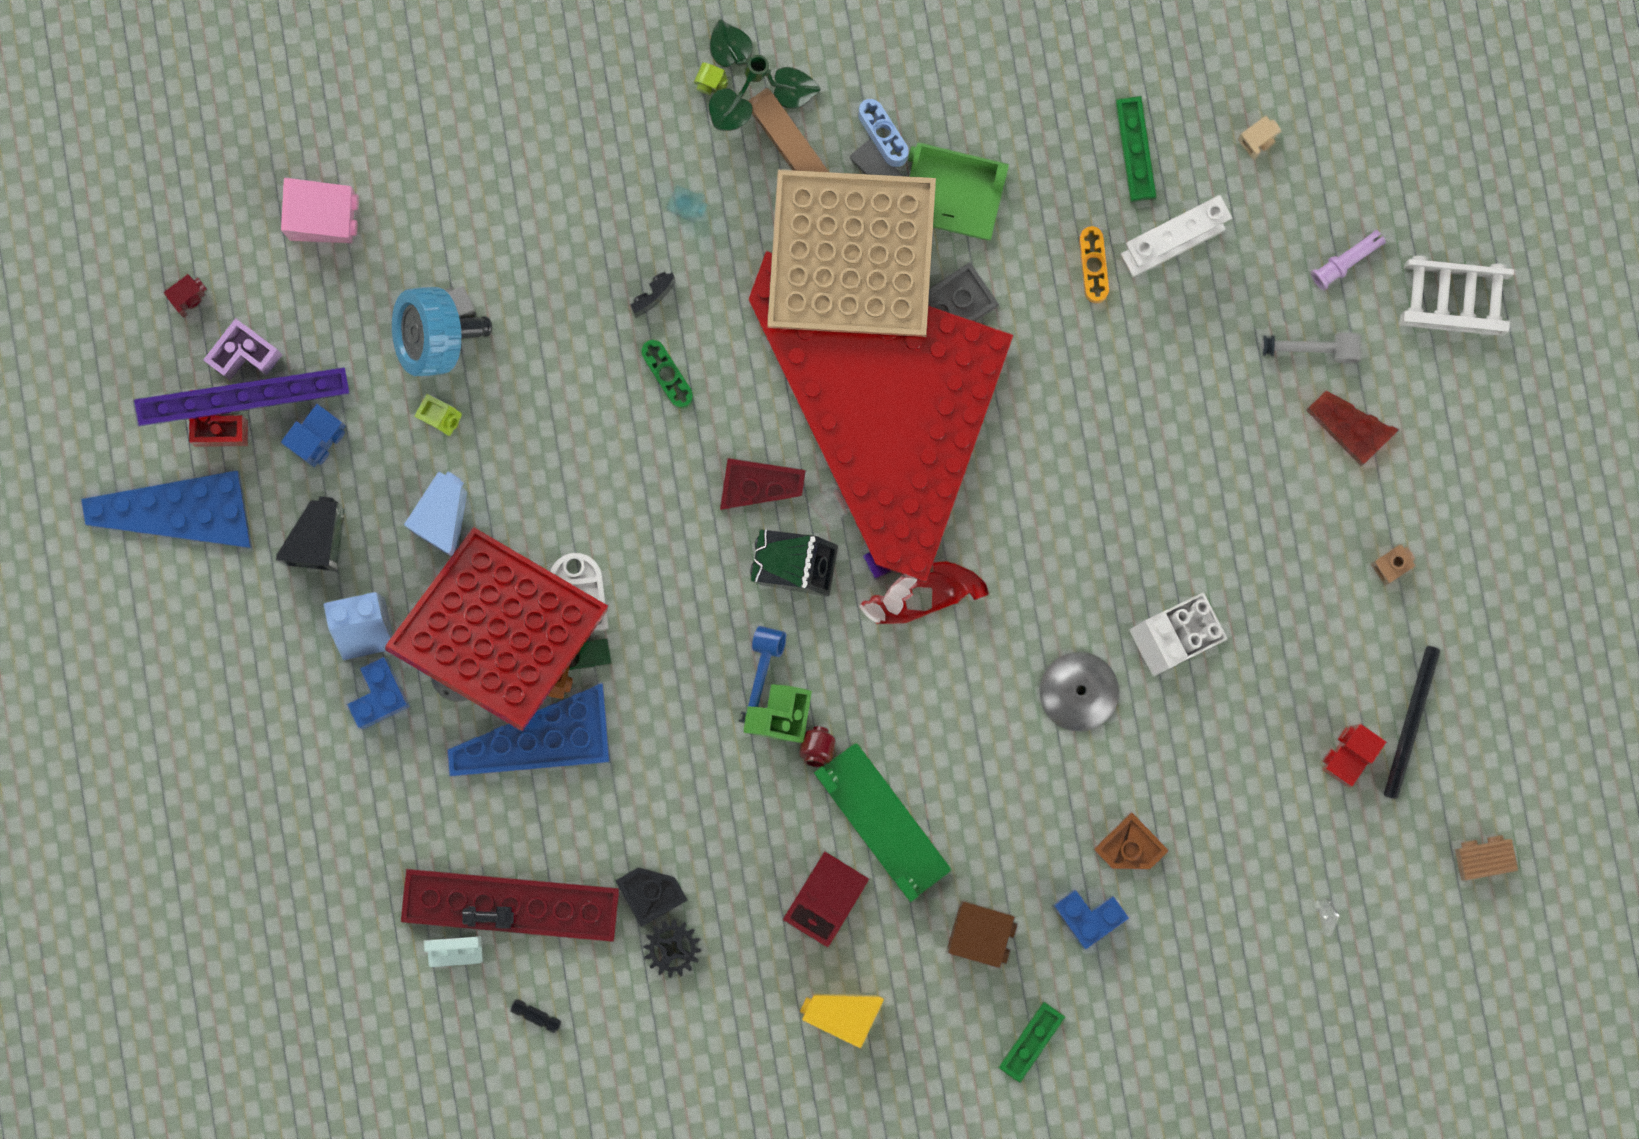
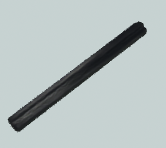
(1412, 722)

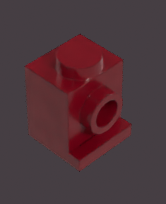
(186, 294)

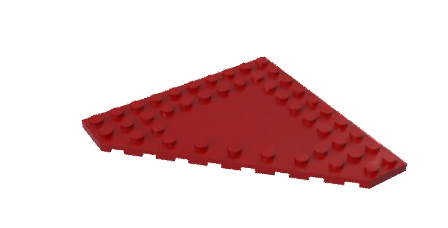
(892, 419)

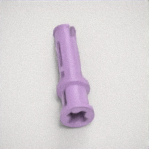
(1338, 266)

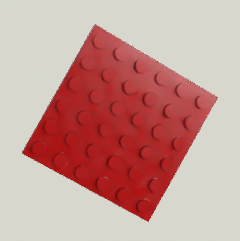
(497, 628)

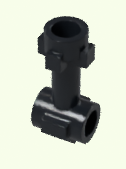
(502, 917)

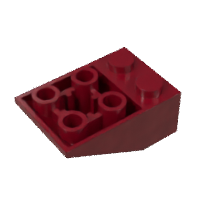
(826, 899)

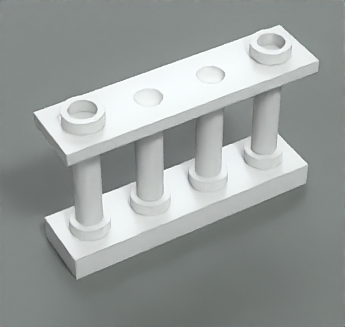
(1175, 236)
(1441, 317)

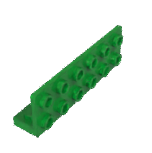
(883, 822)

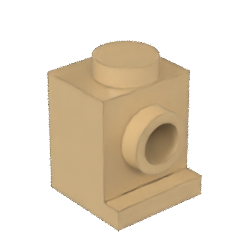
(1259, 136)

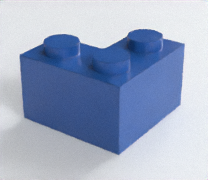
(314, 436)
(385, 697)
(1086, 924)

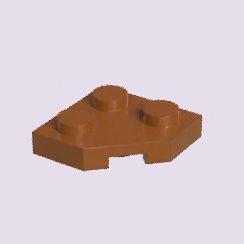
(1131, 846)

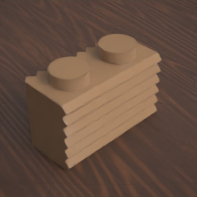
(1486, 859)

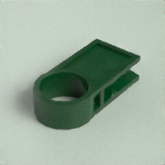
(594, 654)

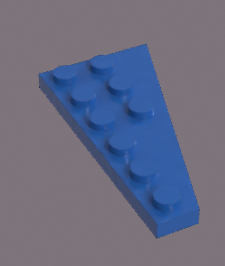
(188, 509)
(556, 736)

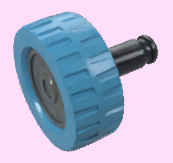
(430, 331)

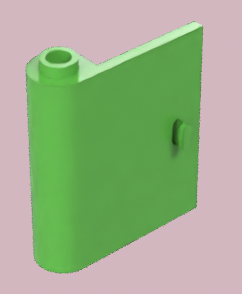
(965, 188)

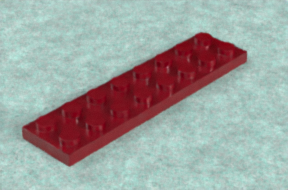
(537, 905)

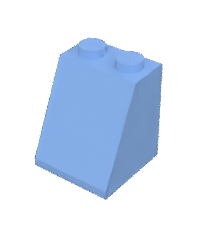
(440, 513)
(359, 625)

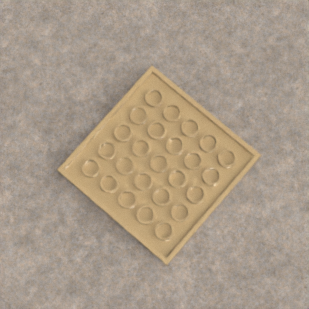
(851, 253)

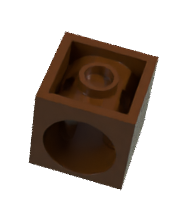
(981, 934)

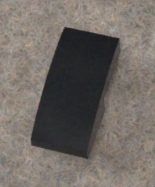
(660, 288)

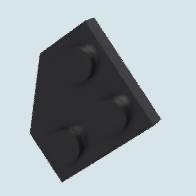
(650, 893)

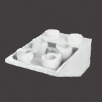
(1178, 634)

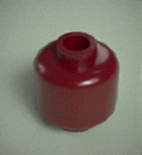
(817, 747)

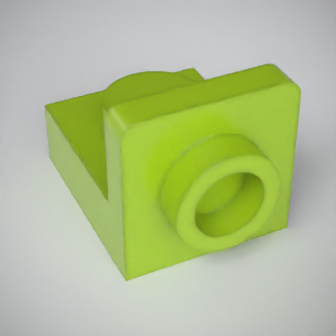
(438, 414)

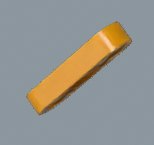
(1098, 245)

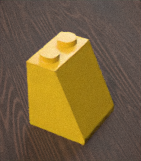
(842, 1014)

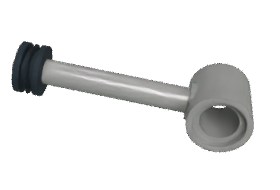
(1345, 347)

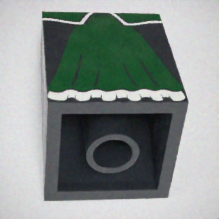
(315, 537)
(794, 562)

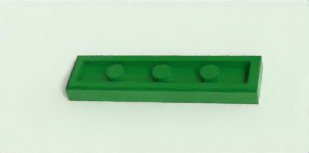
(1135, 149)

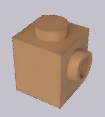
(1393, 564)

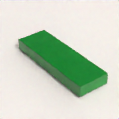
(1031, 1042)

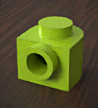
(710, 79)

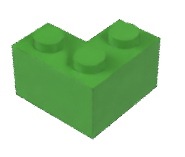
(783, 718)

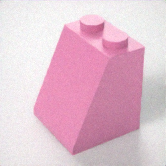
(318, 211)

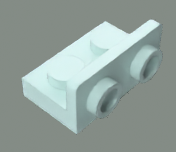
(454, 951)

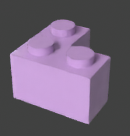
(239, 345)

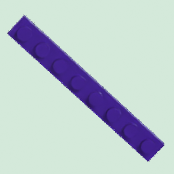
(240, 397)

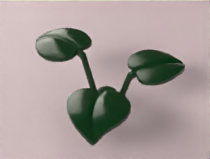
(733, 46)

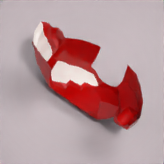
(948, 584)

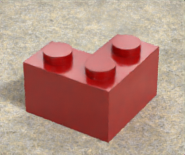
(218, 431)
(1355, 751)

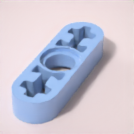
(883, 121)

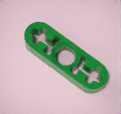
(650, 361)

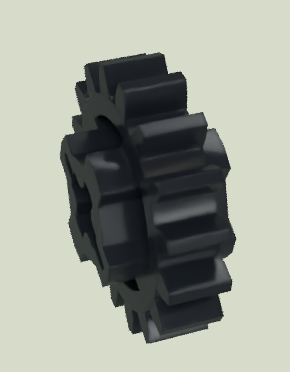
(666, 960)

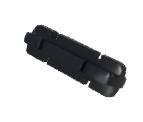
(535, 1016)

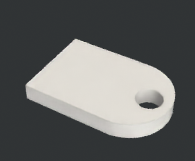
(588, 579)

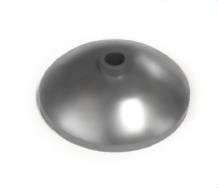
(1060, 696)

